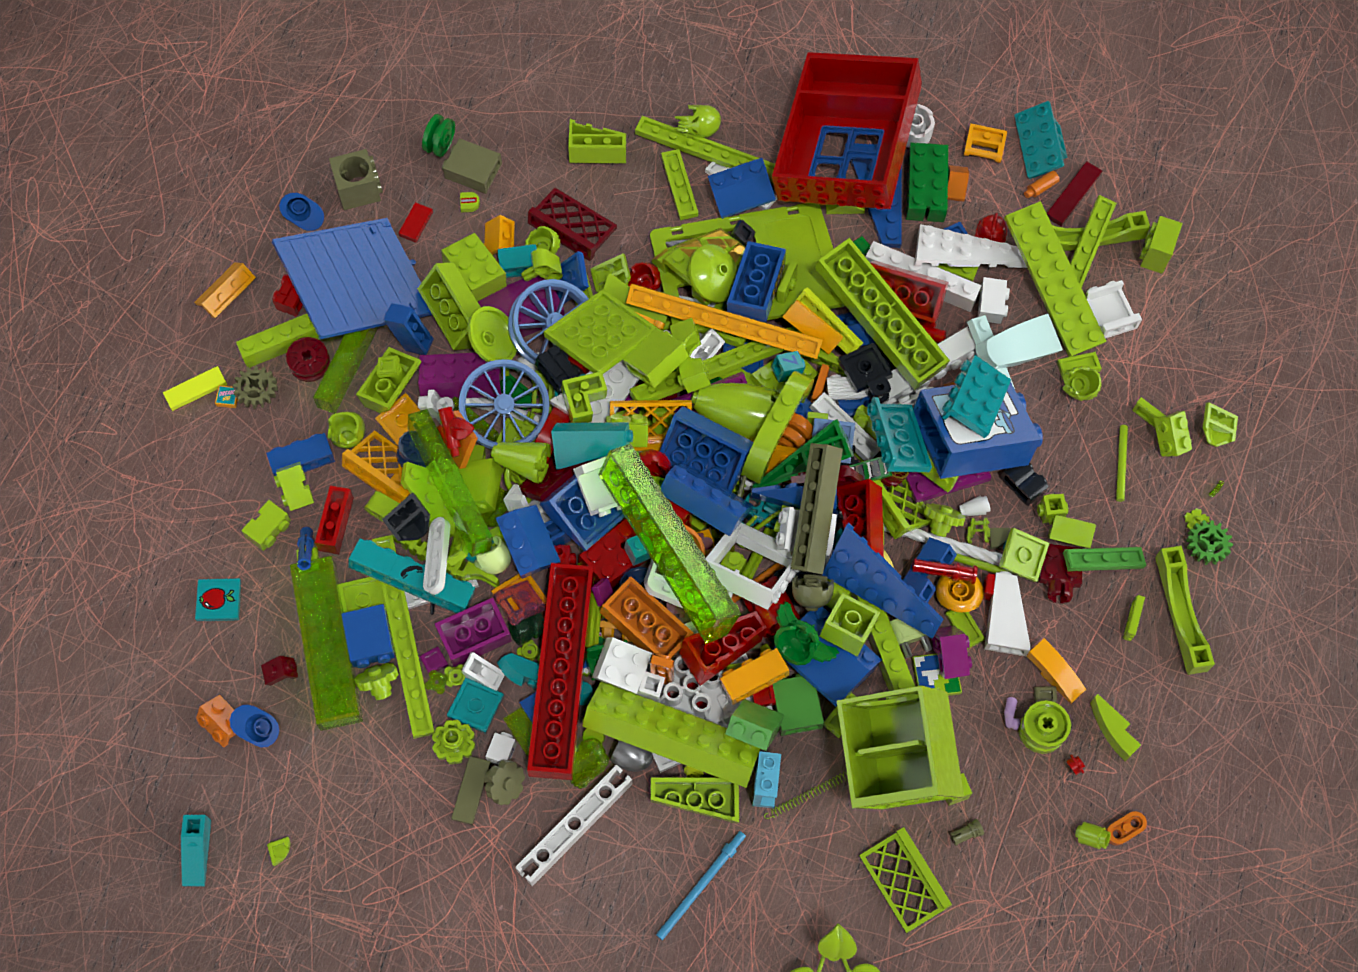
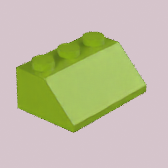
(381, 393)

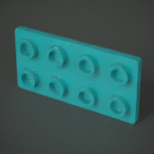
(1040, 140)

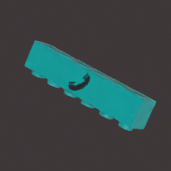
(408, 576)

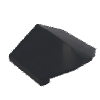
(408, 519)

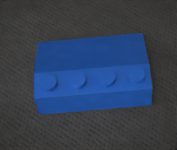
(706, 447)
(705, 498)
(570, 513)
(840, 675)

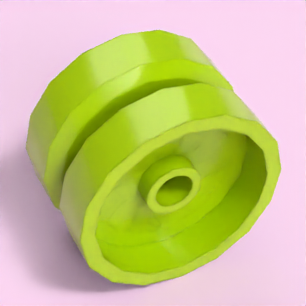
(1050, 716)

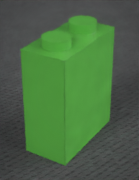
(798, 704)
(754, 724)

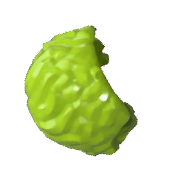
(544, 239)
(1082, 383)

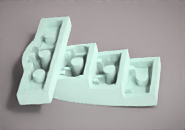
(1015, 345)

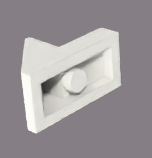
(482, 672)

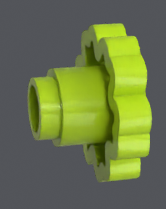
(943, 518)
(377, 680)
(453, 742)

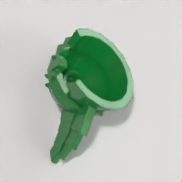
(799, 640)

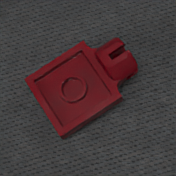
(1057, 577)

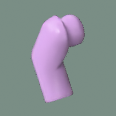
(1009, 711)

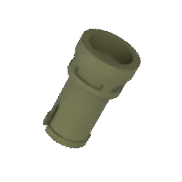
(965, 833)

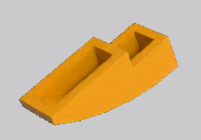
(1056, 670)

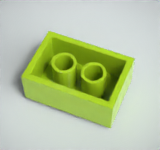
(476, 266)

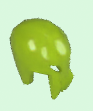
(702, 123)
(346, 429)

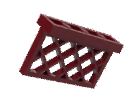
(567, 237)

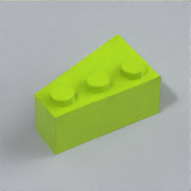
(595, 145)

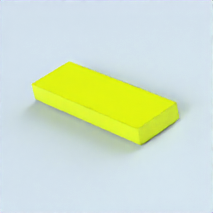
(194, 388)

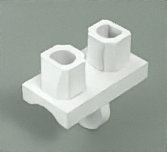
(433, 403)

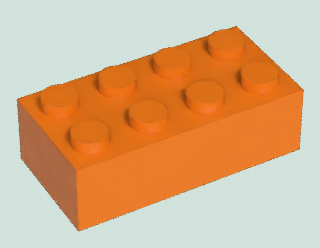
(645, 620)

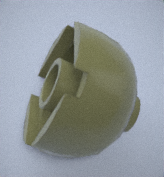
(812, 591)

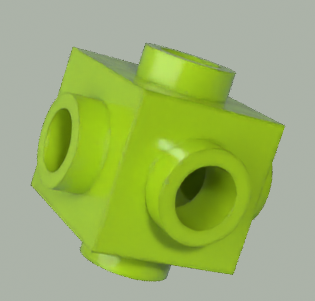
(1050, 506)

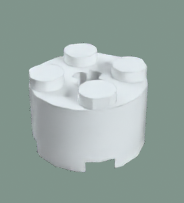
(922, 126)

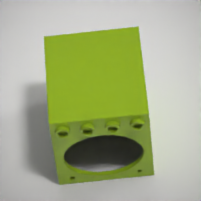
(900, 748)

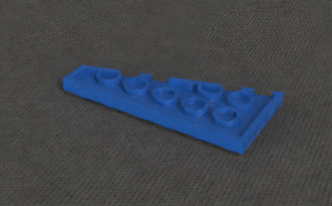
(876, 581)

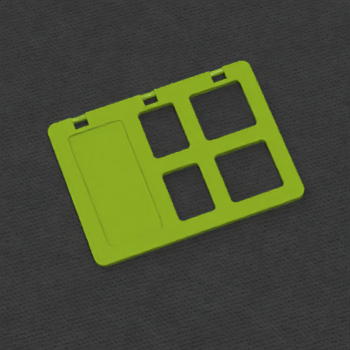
(801, 234)

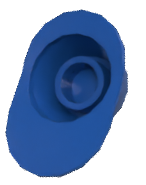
(301, 211)
(254, 725)

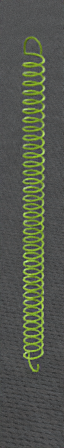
(832, 780)

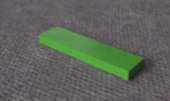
(1104, 559)

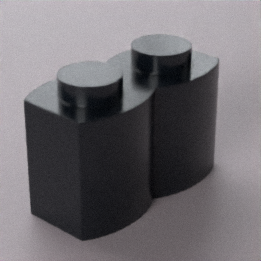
(1025, 483)

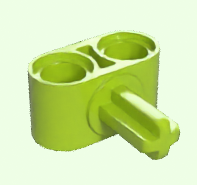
(544, 265)

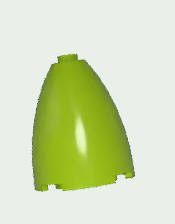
(735, 406)

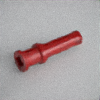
(954, 571)

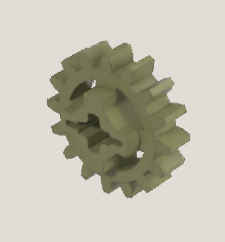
(257, 379)

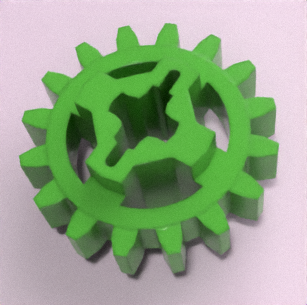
(1205, 544)

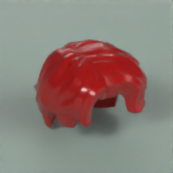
(645, 275)

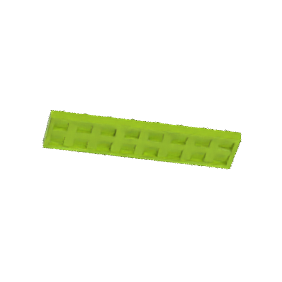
(1055, 279)

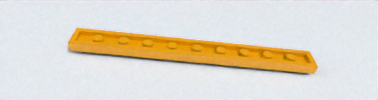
(724, 321)

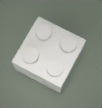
(621, 665)

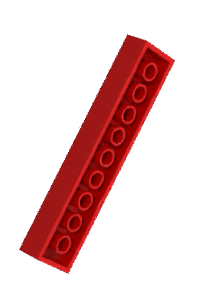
(560, 672)

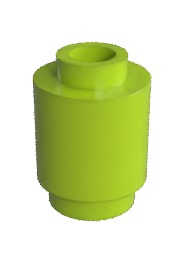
(1093, 835)

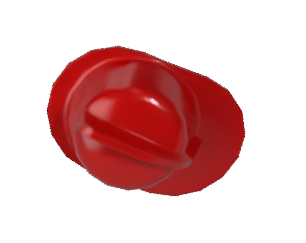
(992, 228)

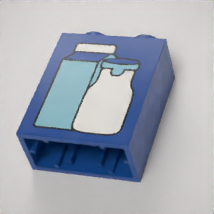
(962, 451)

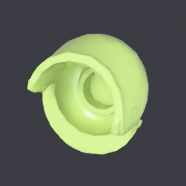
(495, 560)

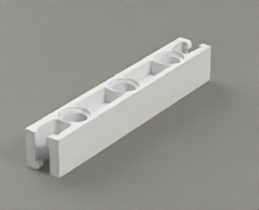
(561, 837)

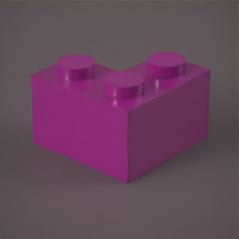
(952, 652)

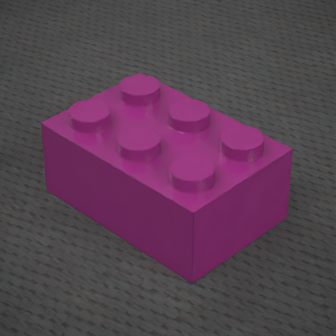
(473, 630)

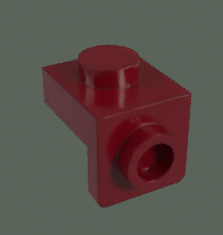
(279, 669)

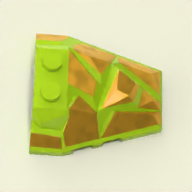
(678, 256)

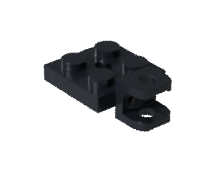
(873, 380)

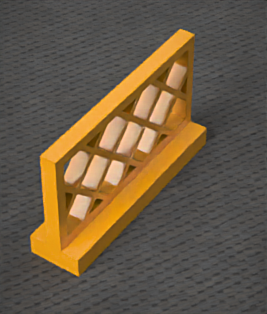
(654, 440)
(376, 477)

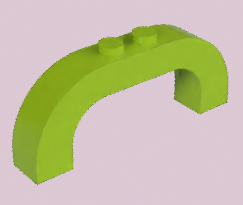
(761, 452)

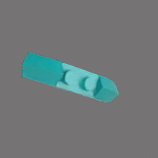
(523, 670)

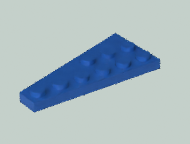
(886, 221)

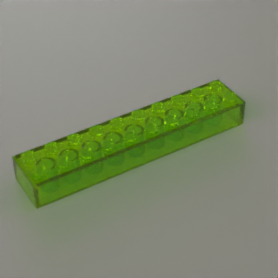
(669, 543)

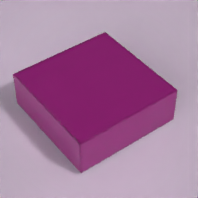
(602, 591)
(433, 660)

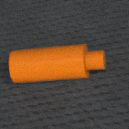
(1042, 184)

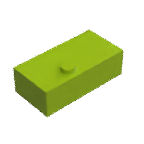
(449, 302)

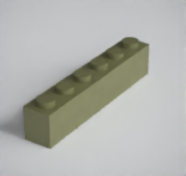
(816, 508)

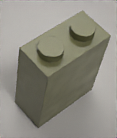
(472, 165)

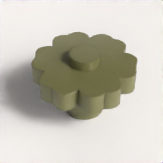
(504, 782)

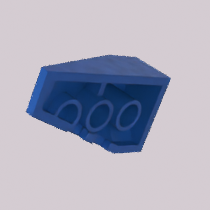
(788, 496)

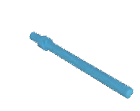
(728, 851)

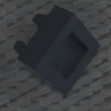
(743, 232)

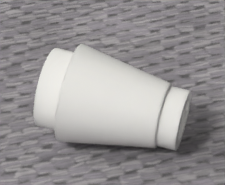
(975, 507)

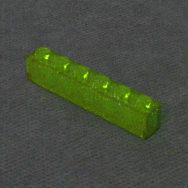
(343, 369)

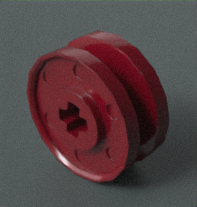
(304, 349)

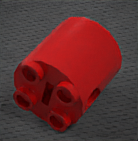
(769, 616)

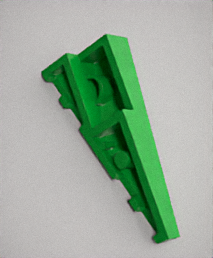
(797, 462)

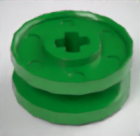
(438, 135)

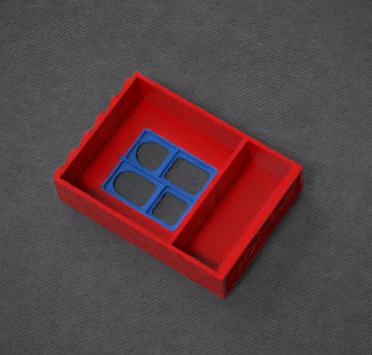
(851, 98)

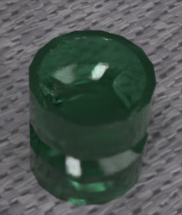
(527, 628)

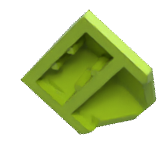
(616, 266)
(1219, 425)

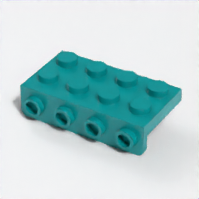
(976, 395)
(898, 437)

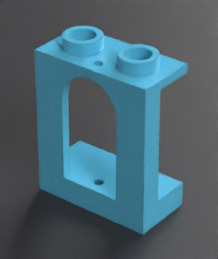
(766, 779)

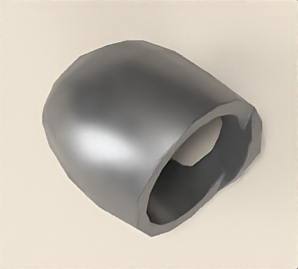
(631, 757)

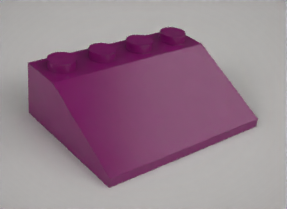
(506, 296)

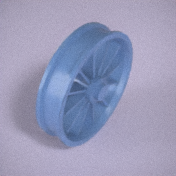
(549, 317)
(504, 403)

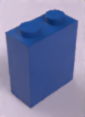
(368, 636)

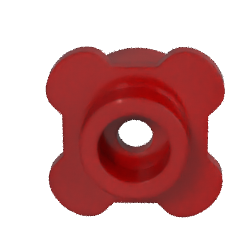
(1076, 764)

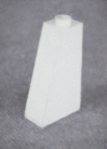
(1006, 618)

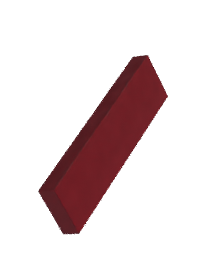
(1074, 193)

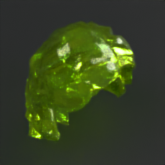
(588, 762)

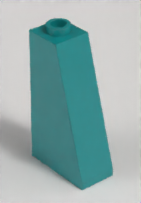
(587, 441)

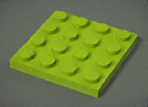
(599, 332)

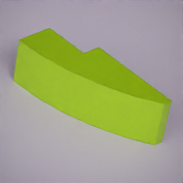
(1113, 728)

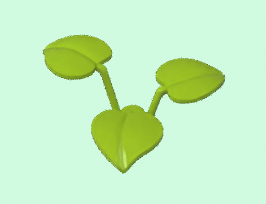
(838, 945)

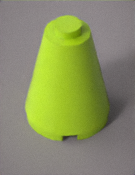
(523, 458)

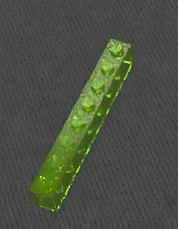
(449, 483)

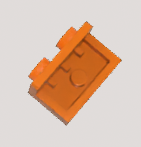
(215, 718)

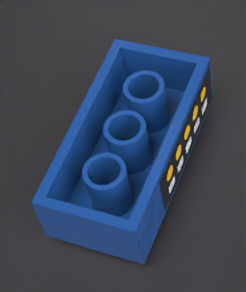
(757, 281)

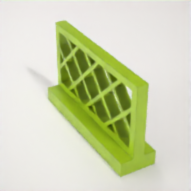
(894, 517)
(922, 870)

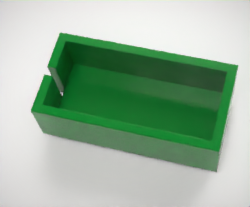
(927, 182)

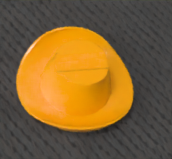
(959, 594)

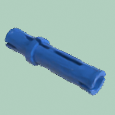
(302, 554)

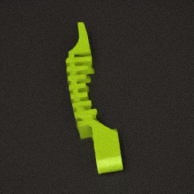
(381, 505)

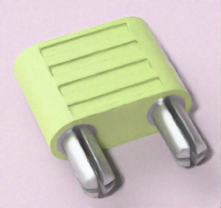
(906, 634)

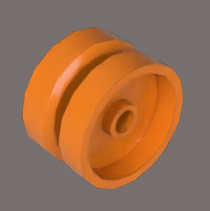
(797, 432)

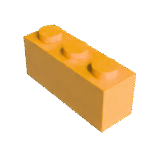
(754, 675)

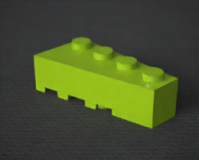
(701, 796)

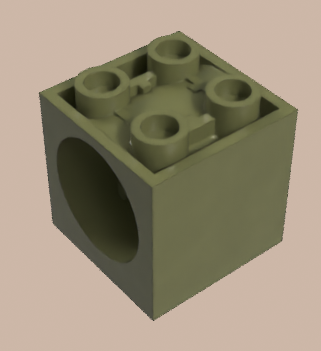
(349, 167)

